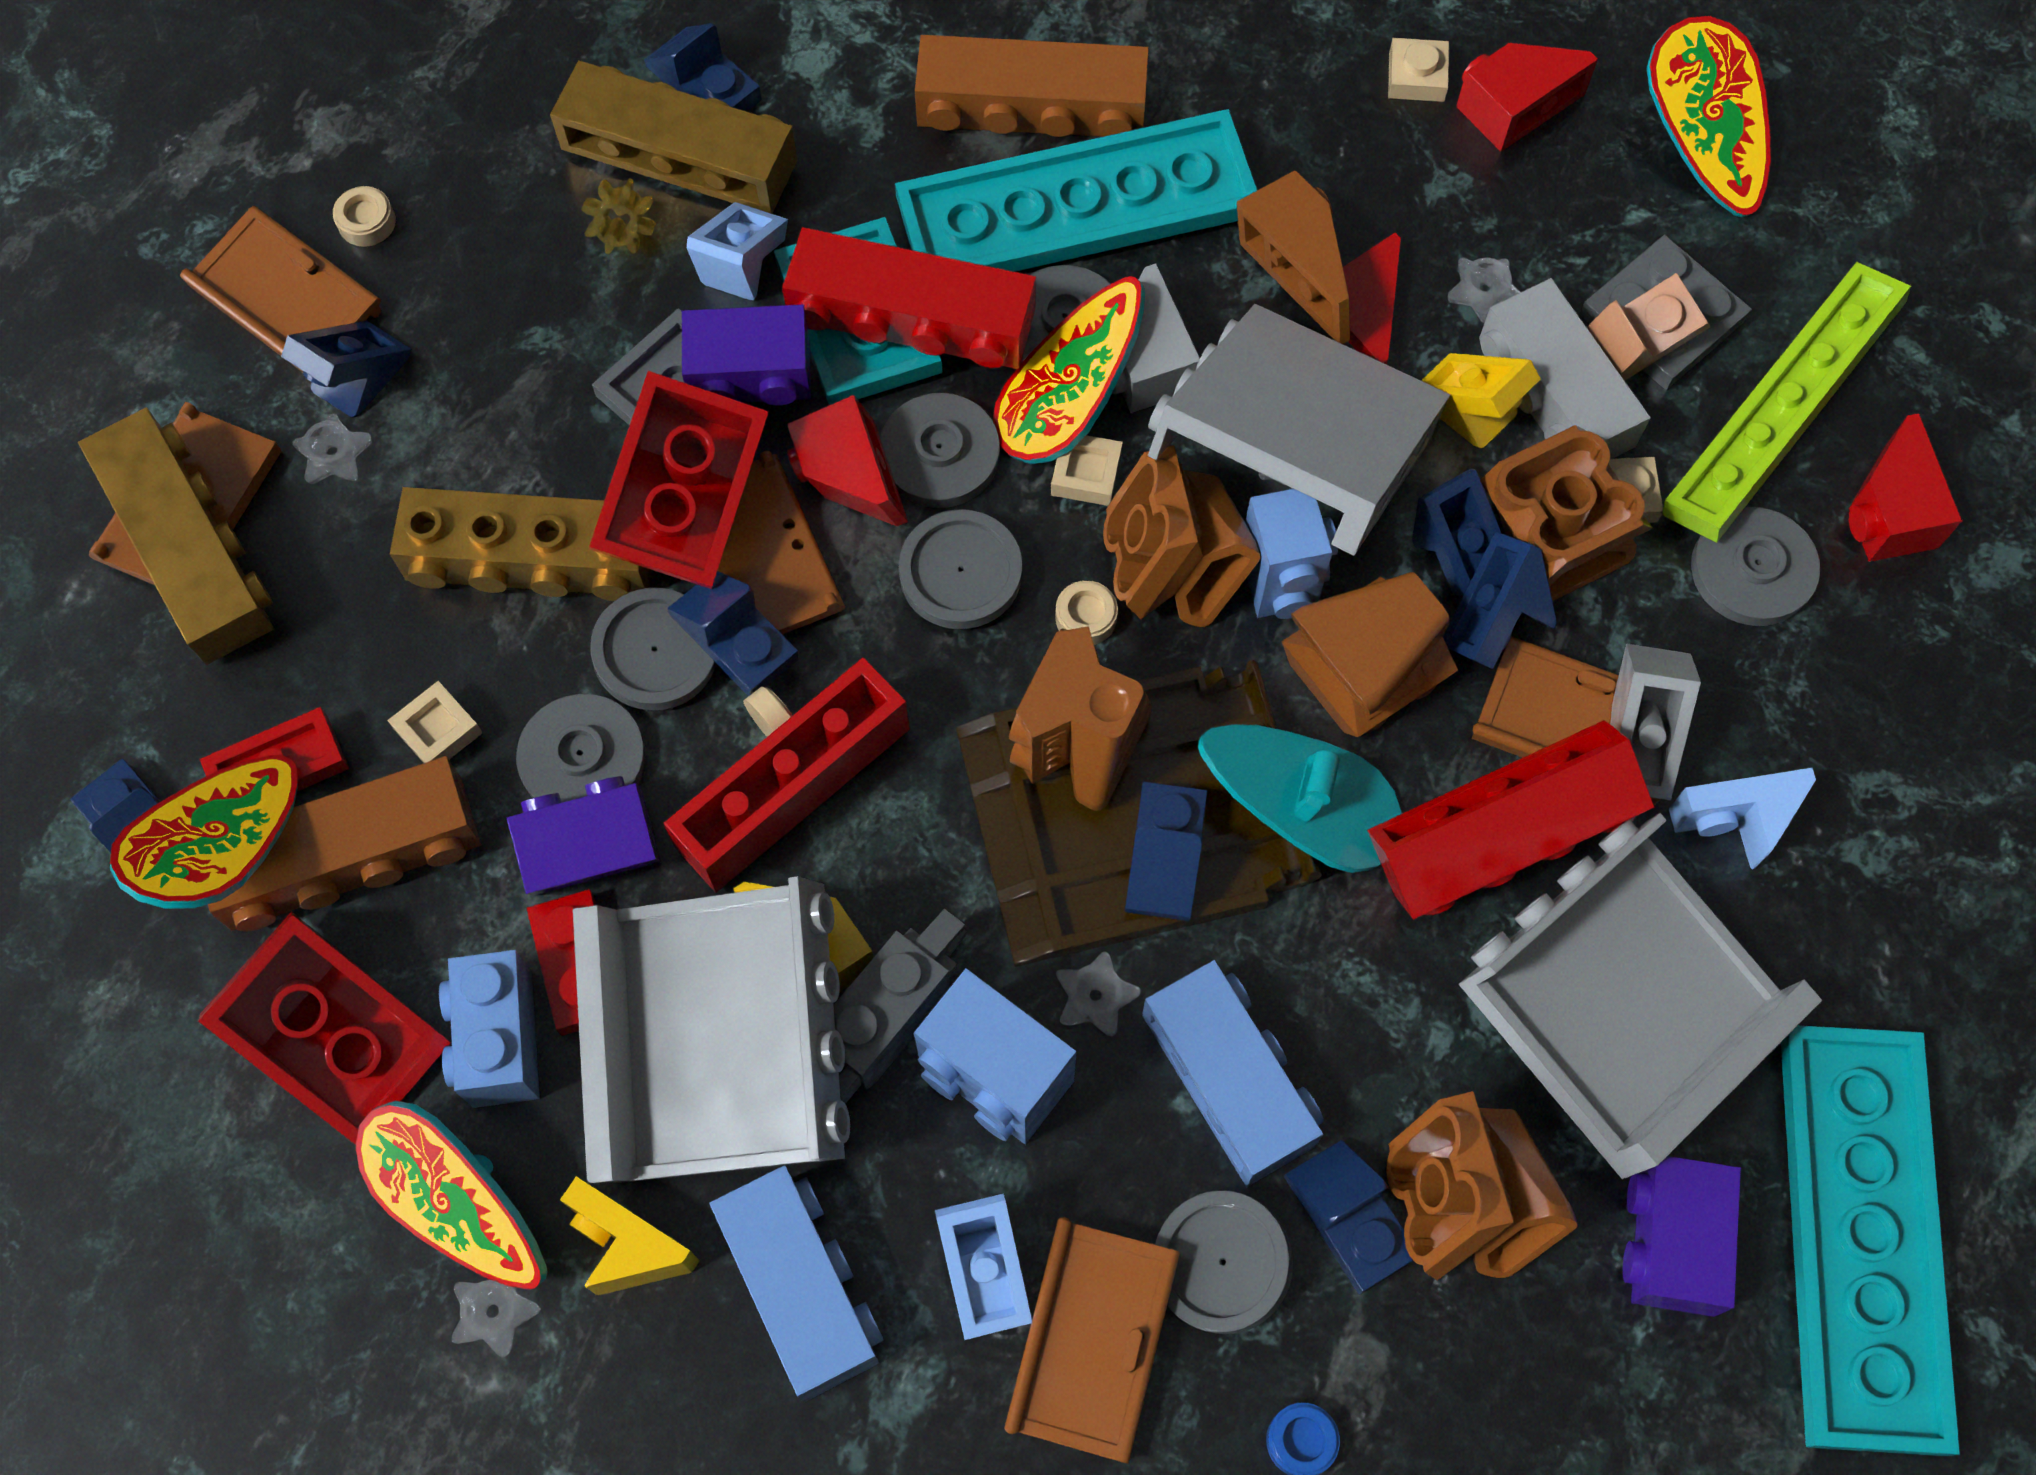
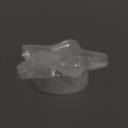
(1482, 272)
(325, 436)
(1100, 977)
(496, 1331)

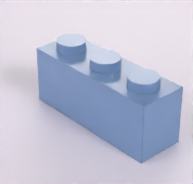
(1233, 1072)
(797, 1282)

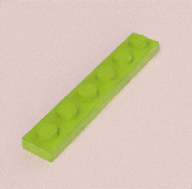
(1785, 402)

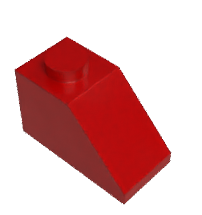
(1522, 88)
(846, 460)
(1904, 498)

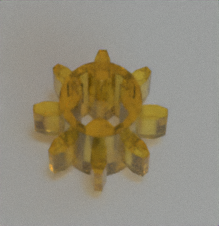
(615, 231)

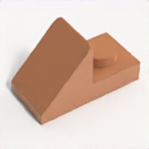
(1648, 326)

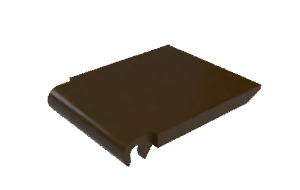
(1068, 867)

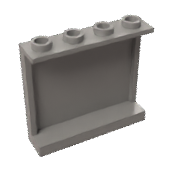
(1305, 416)
(1632, 1000)
(709, 1034)

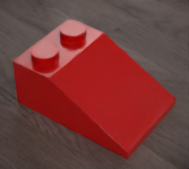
(678, 480)
(322, 1027)

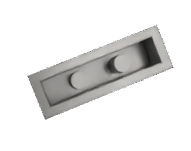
(1575, 374)

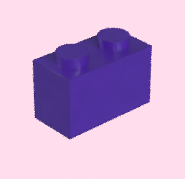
(748, 353)
(582, 837)
(1684, 1236)

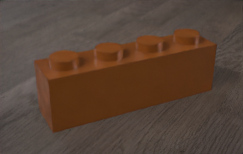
(1030, 86)
(357, 841)

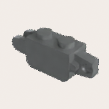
(893, 999)

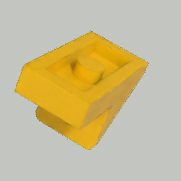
(1482, 392)
(639, 1250)

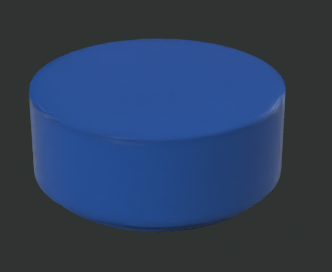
(1303, 1439)

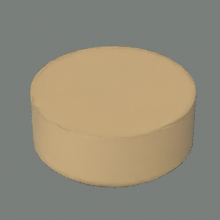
(364, 216)
(1087, 605)
(767, 710)

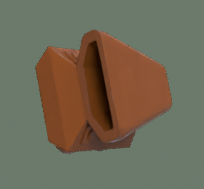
(1569, 507)
(1177, 538)
(1371, 650)
(1080, 718)
(1475, 1190)

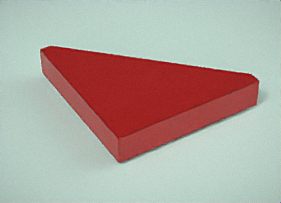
(1371, 297)

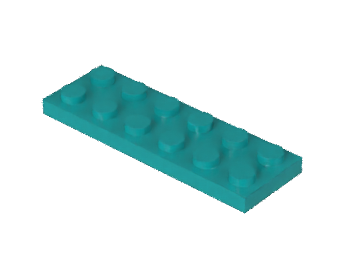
(1081, 196)
(1867, 1243)

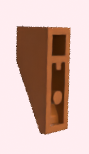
(1295, 241)

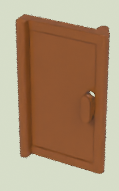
(266, 283)
(230, 462)
(776, 562)
(1540, 702)
(1088, 1340)

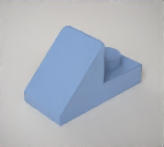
(732, 248)
(1755, 805)
(983, 1266)

